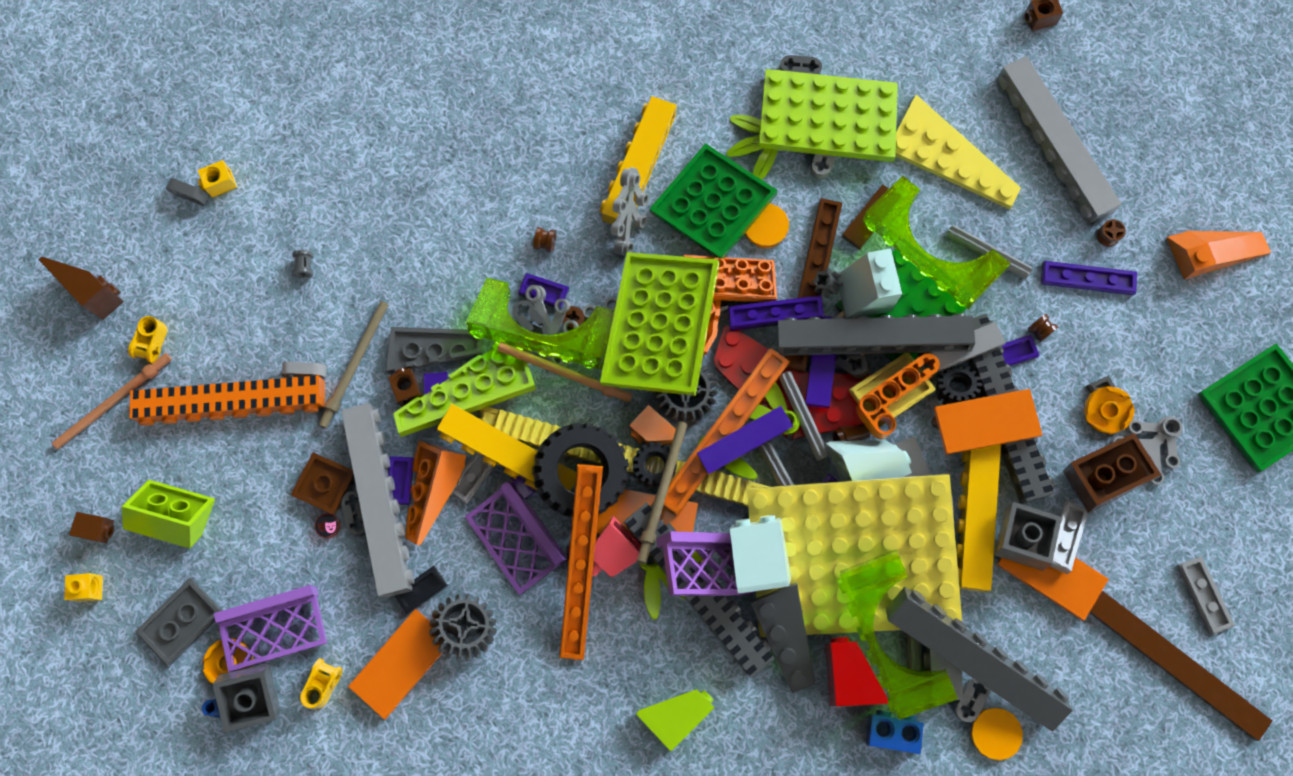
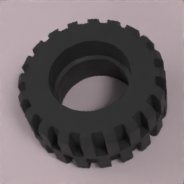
(571, 437)

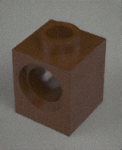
(1051, 13)
(397, 379)
(92, 527)

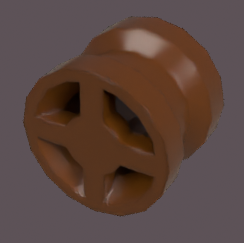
(1114, 228)
(544, 239)
(578, 314)
(1043, 327)

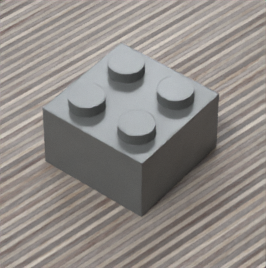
(1028, 536)
(246, 697)

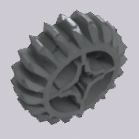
(684, 411)
(453, 627)

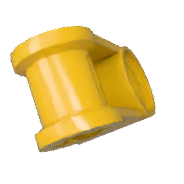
(147, 341)
(321, 682)

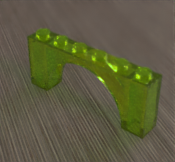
(962, 280)
(581, 345)
(907, 689)

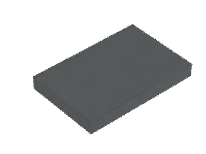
(179, 622)

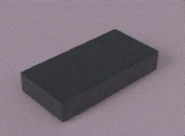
(424, 588)

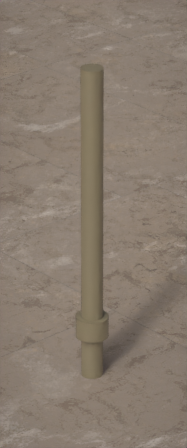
(333, 404)
(648, 536)

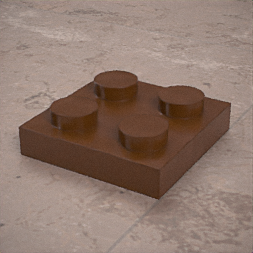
(323, 483)

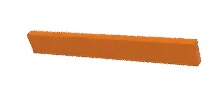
(731, 419)
(580, 561)

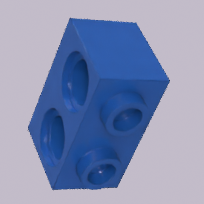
(893, 737)

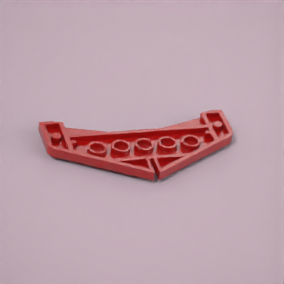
(740, 355)

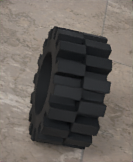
(958, 375)
(640, 460)

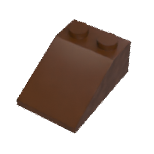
(90, 291)
(1111, 472)

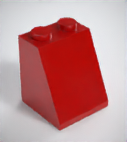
(850, 675)

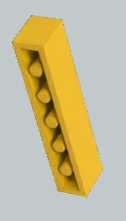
(642, 151)
(495, 446)
(978, 518)

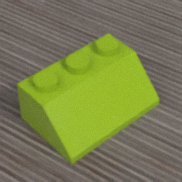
(167, 513)

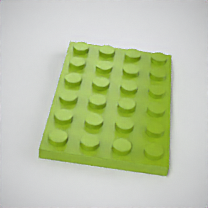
(829, 115)
(660, 323)

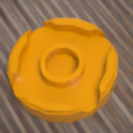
(769, 228)
(1109, 410)
(215, 660)
(996, 734)

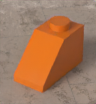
(651, 427)

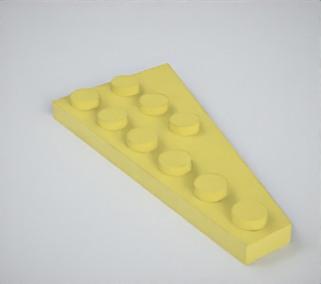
(941, 150)

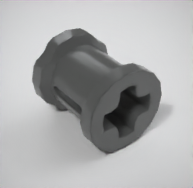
(302, 264)

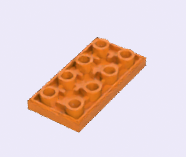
(744, 279)
(987, 421)
(631, 501)
(1071, 591)
(397, 666)

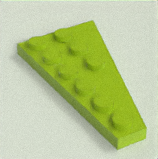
(472, 387)

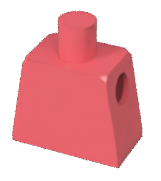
(614, 549)

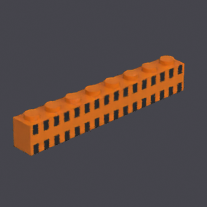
(227, 399)

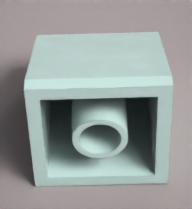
(870, 285)
(868, 460)
(760, 554)

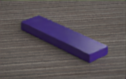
(1089, 278)
(768, 313)
(821, 379)
(744, 440)

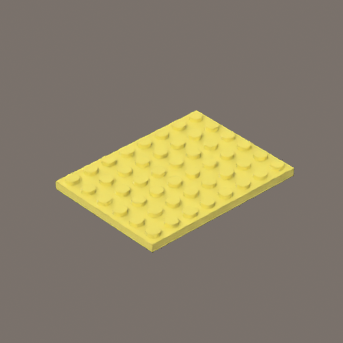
(853, 522)

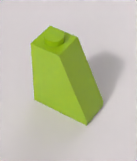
(677, 716)

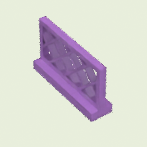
(535, 529)
(701, 543)
(265, 607)

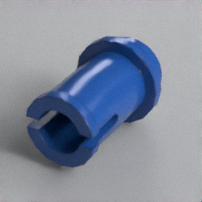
(211, 708)

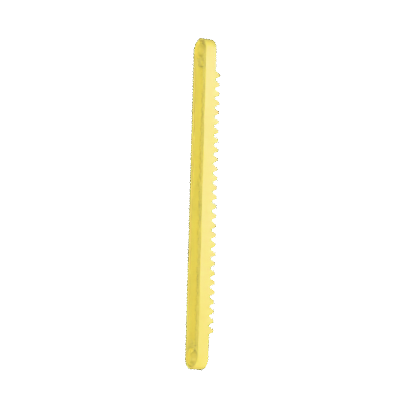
(535, 432)

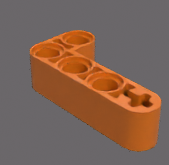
(899, 390)

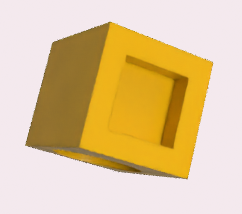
(223, 184)
(83, 587)

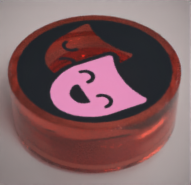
(327, 526)

